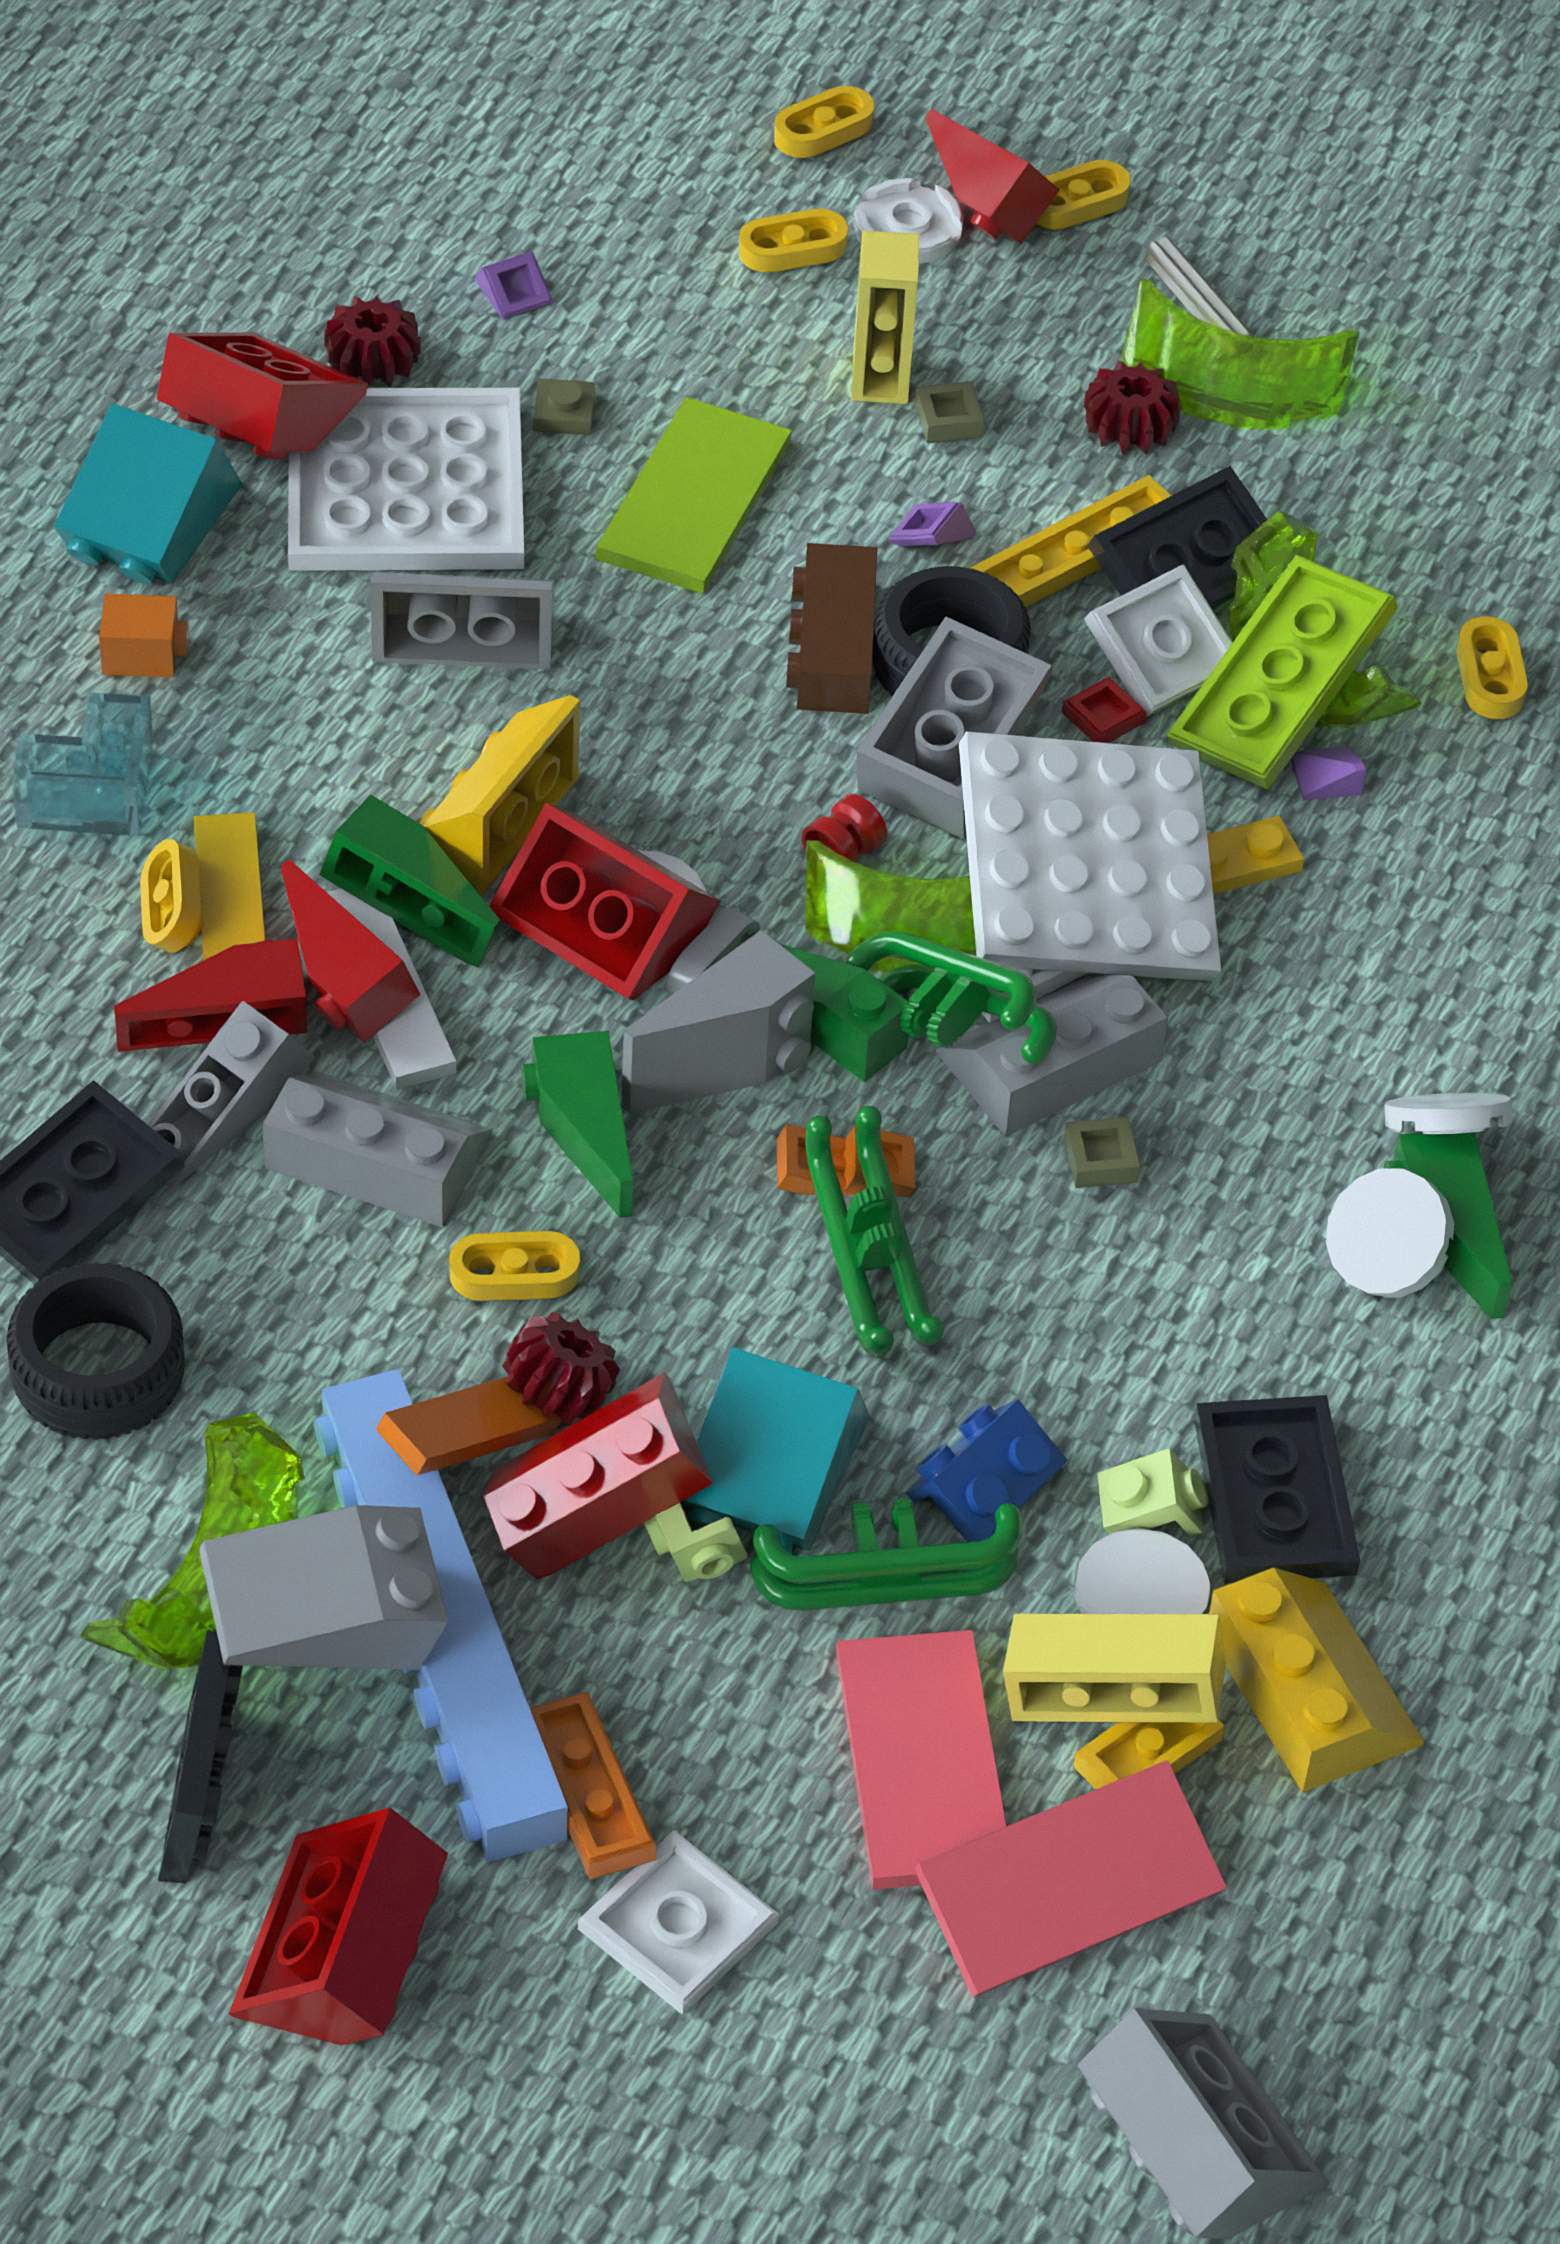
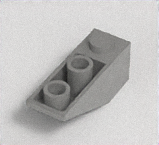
(228, 1087)

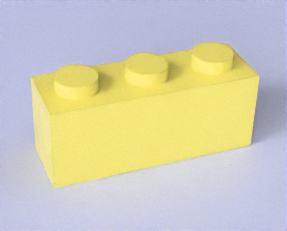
(885, 316)
(1115, 1668)

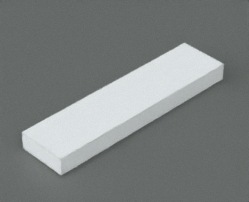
(413, 1040)

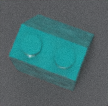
(145, 496)
(776, 1447)

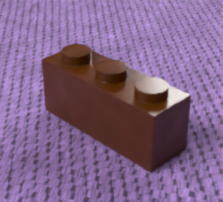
(833, 628)

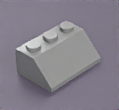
(462, 620)
(1103, 1036)
(371, 1146)
(1198, 2122)

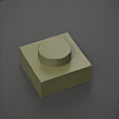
(564, 406)
(949, 412)
(1101, 1152)

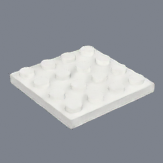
(412, 485)
(1088, 857)

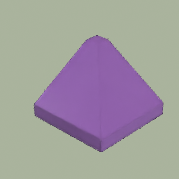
(514, 285)
(942, 524)
(1328, 773)

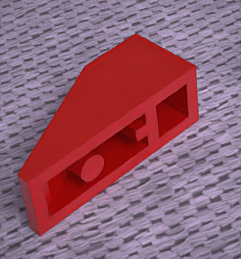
(991, 181)
(350, 967)
(202, 998)

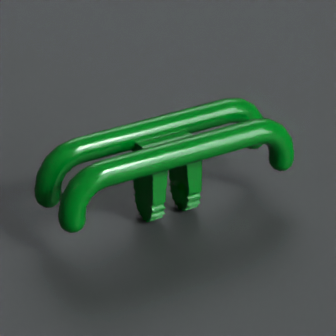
(956, 990)
(868, 1234)
(886, 1574)

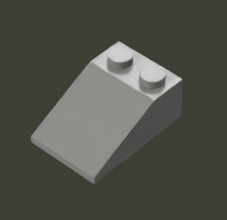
(952, 689)
(722, 1029)
(327, 1591)

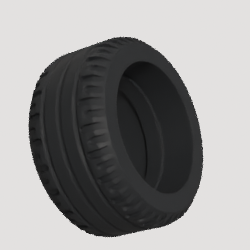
(928, 598)
(106, 1402)

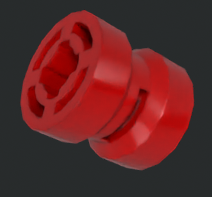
(850, 830)

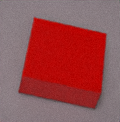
(1104, 711)

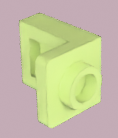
(1152, 1494)
(700, 1552)

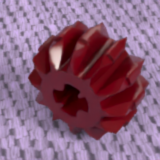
(372, 340)
(1132, 406)
(560, 1367)

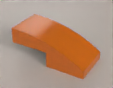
(795, 1176)

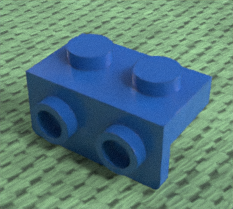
(994, 1463)

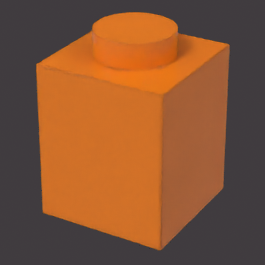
(141, 635)

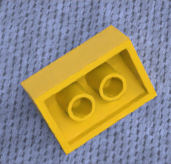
(506, 788)
(1309, 1677)

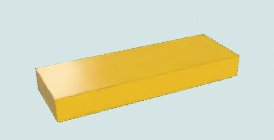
(229, 881)

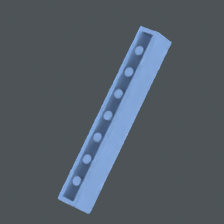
(468, 1677)

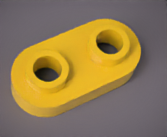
(817, 124)
(1077, 194)
(793, 240)
(1495, 671)
(171, 896)
(514, 1265)

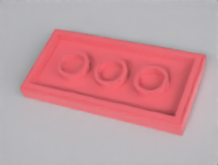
(918, 1748)
(1069, 1878)

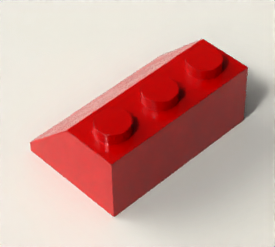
(255, 391)
(600, 903)
(596, 1479)
(342, 1929)

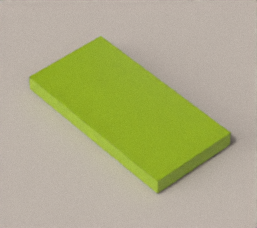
(693, 495)
(1282, 671)

